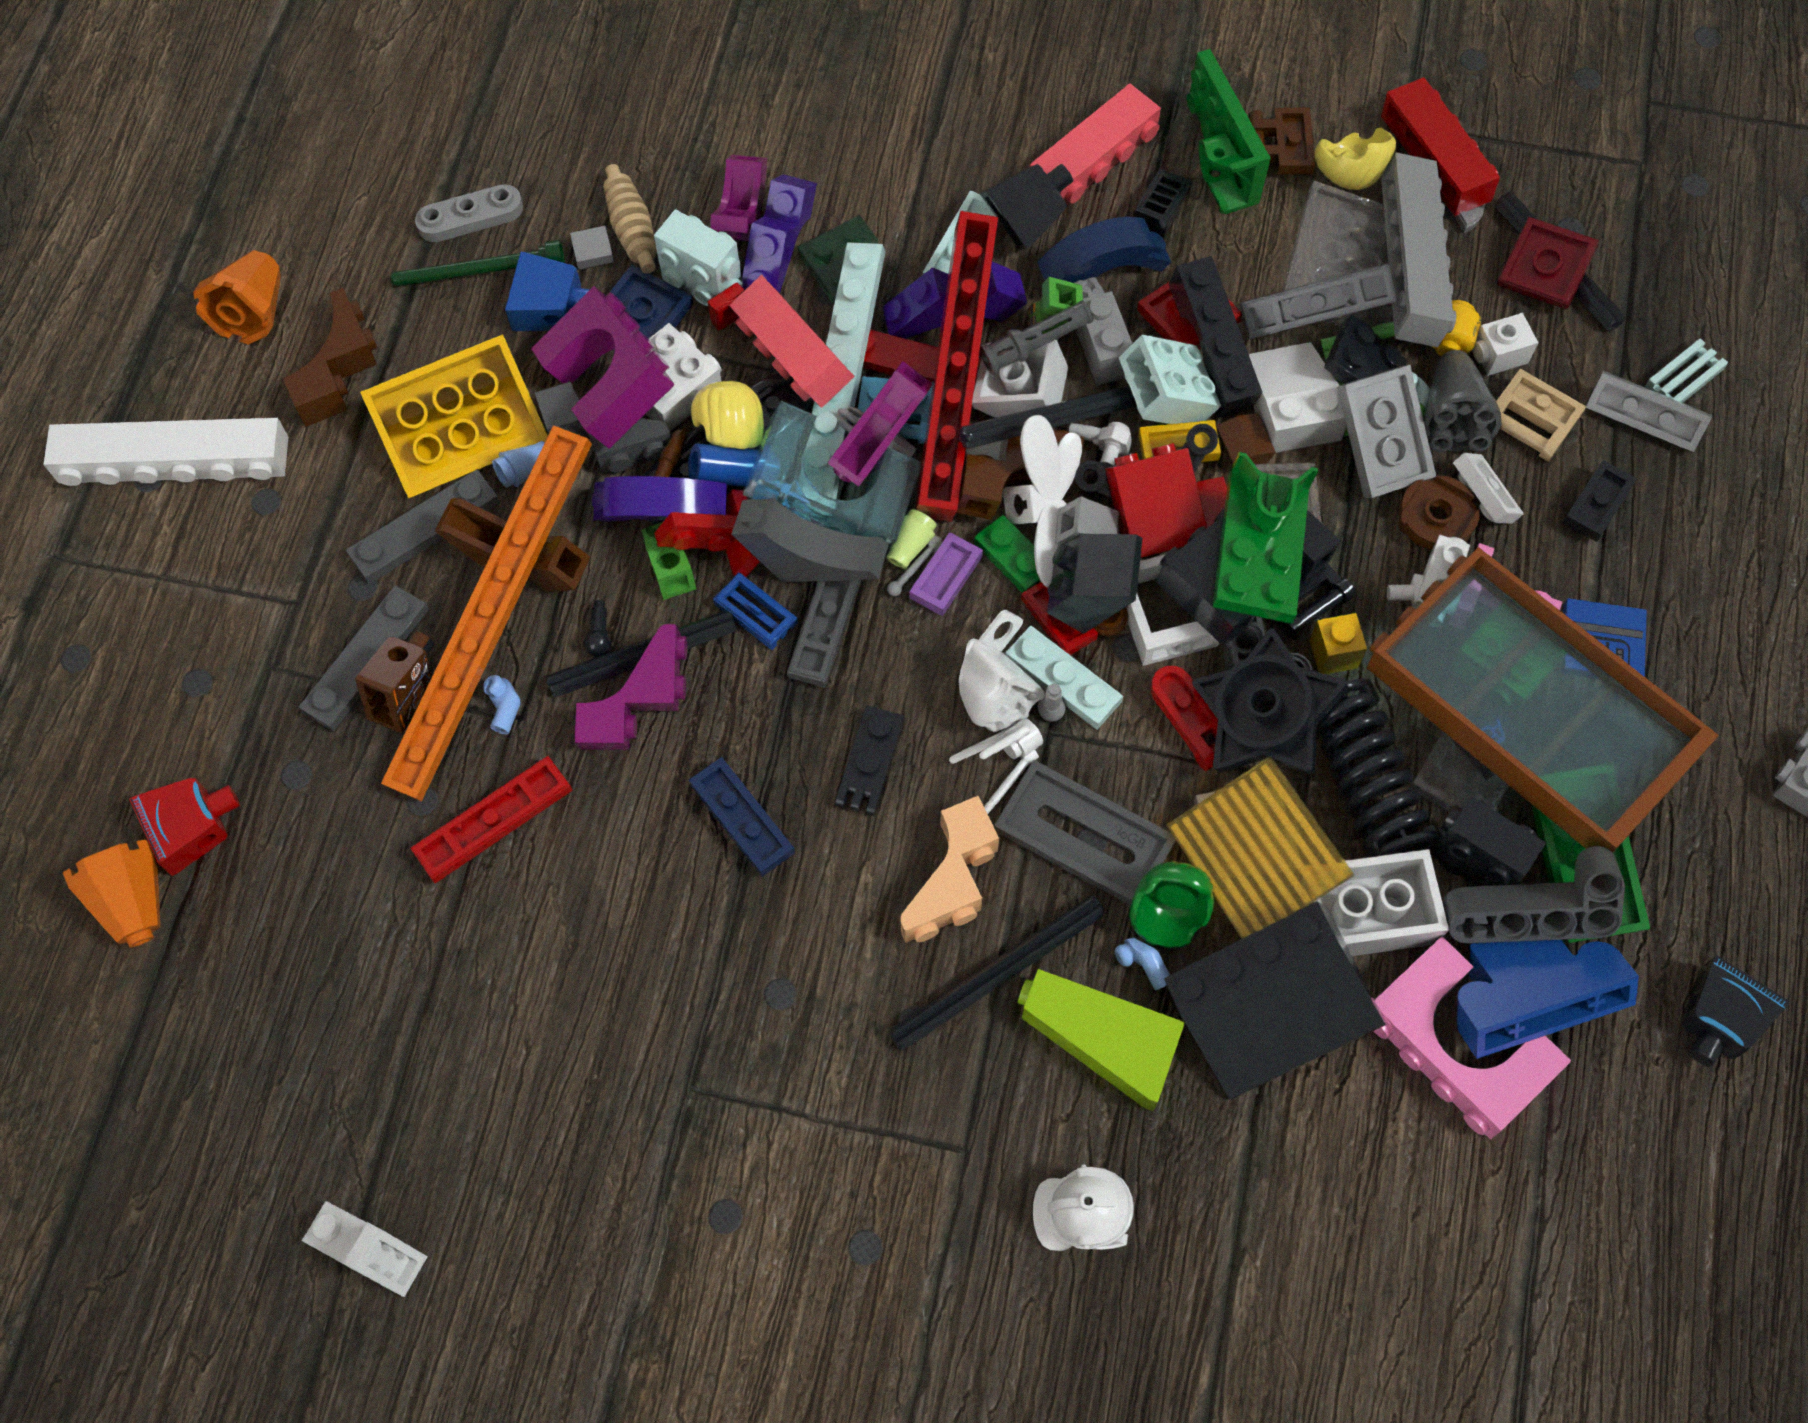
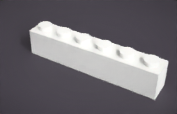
(166, 451)

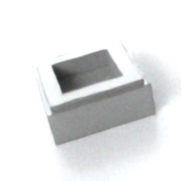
(591, 247)

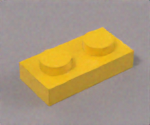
(1174, 433)

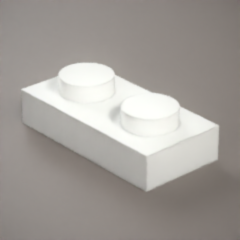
(1480, 478)

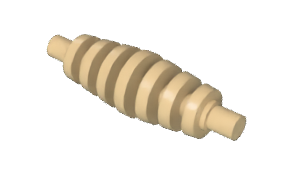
(630, 218)

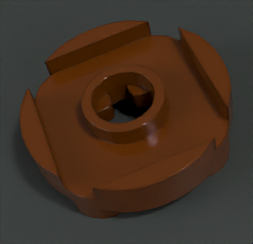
(1442, 492)

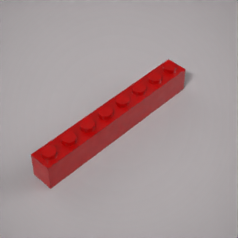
(956, 365)

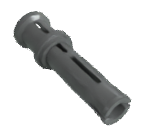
(1016, 340)

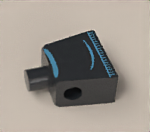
(1728, 1011)

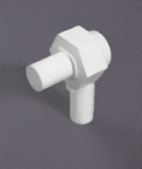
(1112, 440)

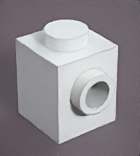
(1504, 344)

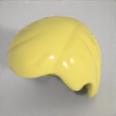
(1356, 161)
(729, 415)

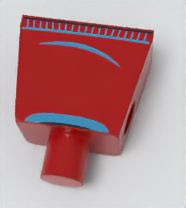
(183, 821)

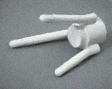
(1017, 742)

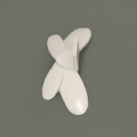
(1051, 473)

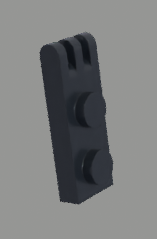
(870, 759)

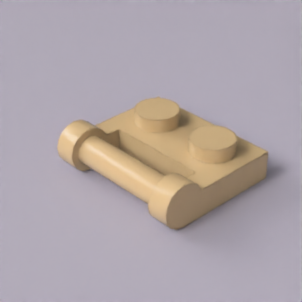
(1541, 406)

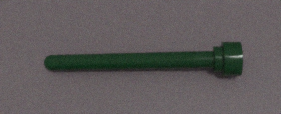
(551, 250)

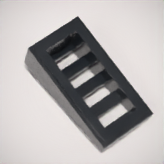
(1162, 222)

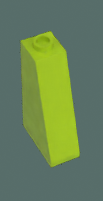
(1107, 1034)

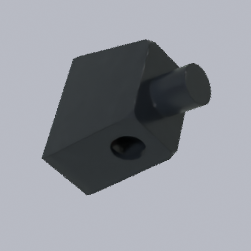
(1028, 202)

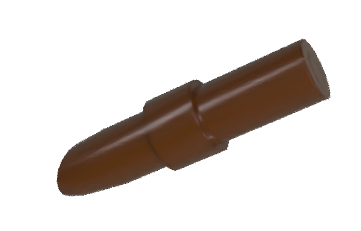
(671, 454)

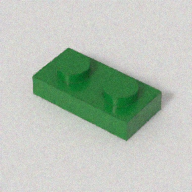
(1009, 552)

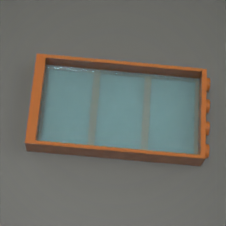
(1539, 701)

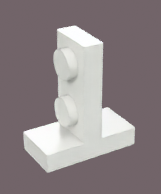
(365, 1248)

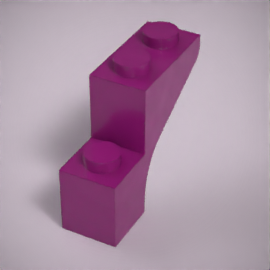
(879, 424)
(651, 687)

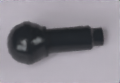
(597, 640)

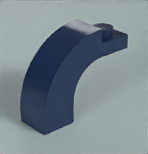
(1105, 247)

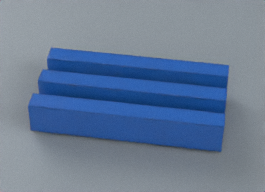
(778, 630)

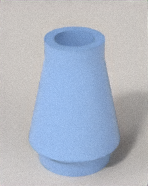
(516, 464)

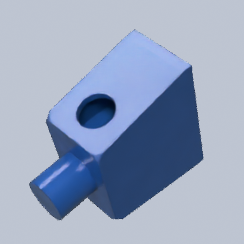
(541, 293)

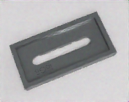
(1049, 789)

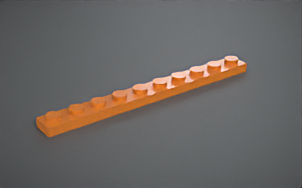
(486, 613)

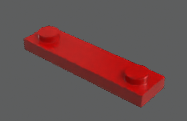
(887, 352)
(491, 819)

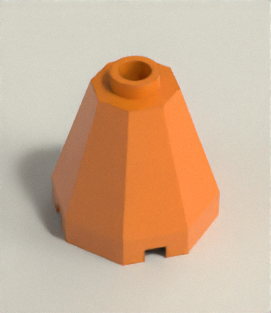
(241, 297)
(120, 891)

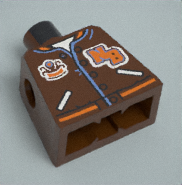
(395, 681)

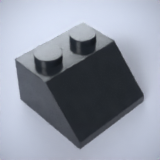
(1094, 578)

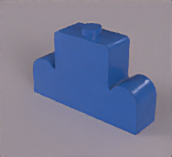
(1539, 989)

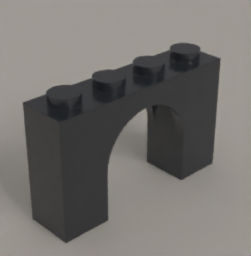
(1191, 574)

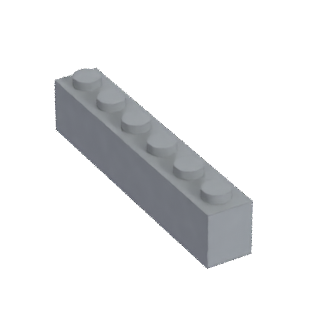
(1417, 250)

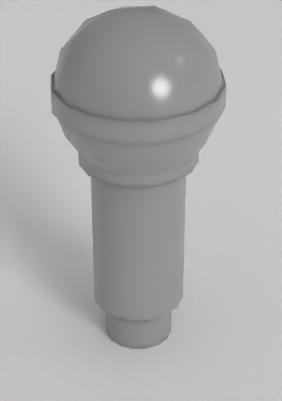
(1052, 706)

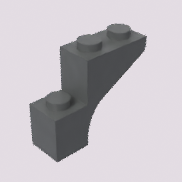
(639, 444)

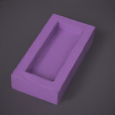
(945, 574)

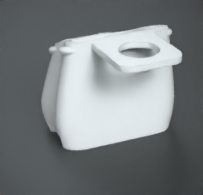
(991, 684)

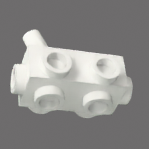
(1441, 558)

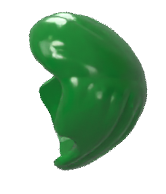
(1171, 904)

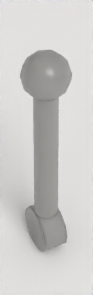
(895, 587)

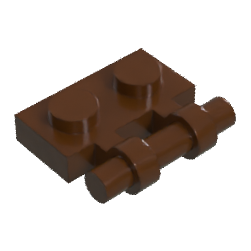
(1292, 138)

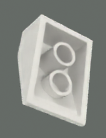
(1298, 398)

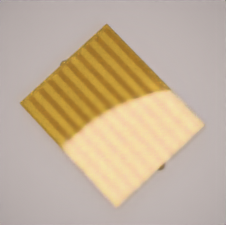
(1260, 849)

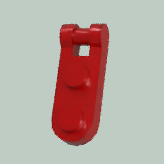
(1186, 711)

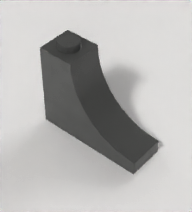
(803, 550)

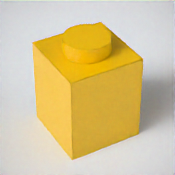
(1338, 644)

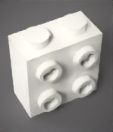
(688, 370)

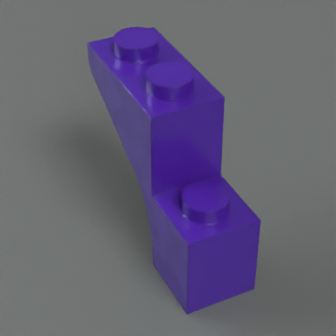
(776, 233)
(922, 302)

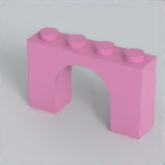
(1485, 1096)

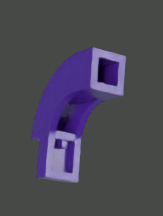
(655, 498)

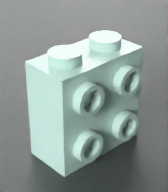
(696, 257)
(1169, 381)

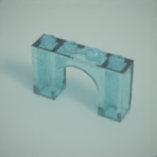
(782, 476)

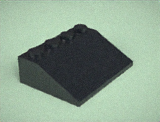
(1275, 1000)

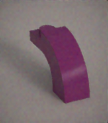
(741, 196)

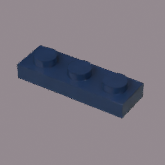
(742, 816)

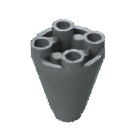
(1460, 407)

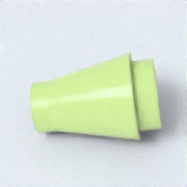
(913, 537)

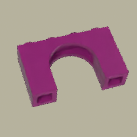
(633, 379)

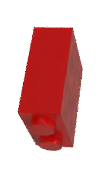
(1157, 498)

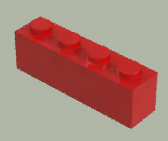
(1434, 133)

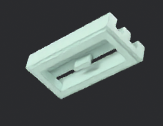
(1704, 357)

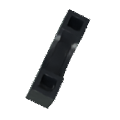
(1206, 306)

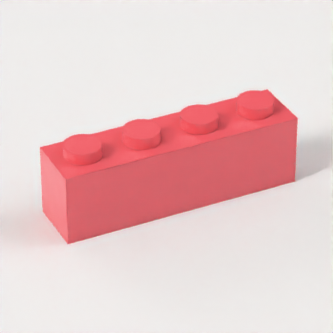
(1103, 140)
(791, 341)

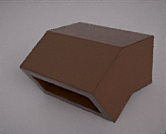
(1248, 436)

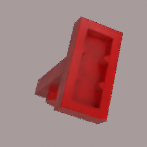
(710, 533)

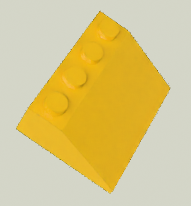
(454, 415)

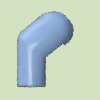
(505, 700)
(1145, 956)

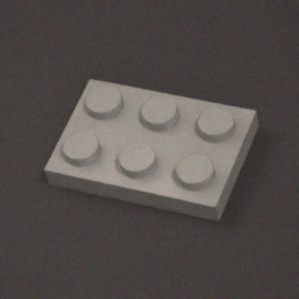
(1386, 431)

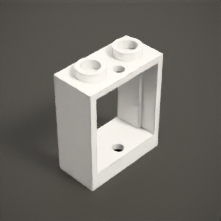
(1168, 642)

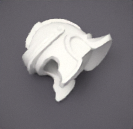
(1066, 1221)

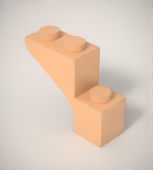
(951, 891)

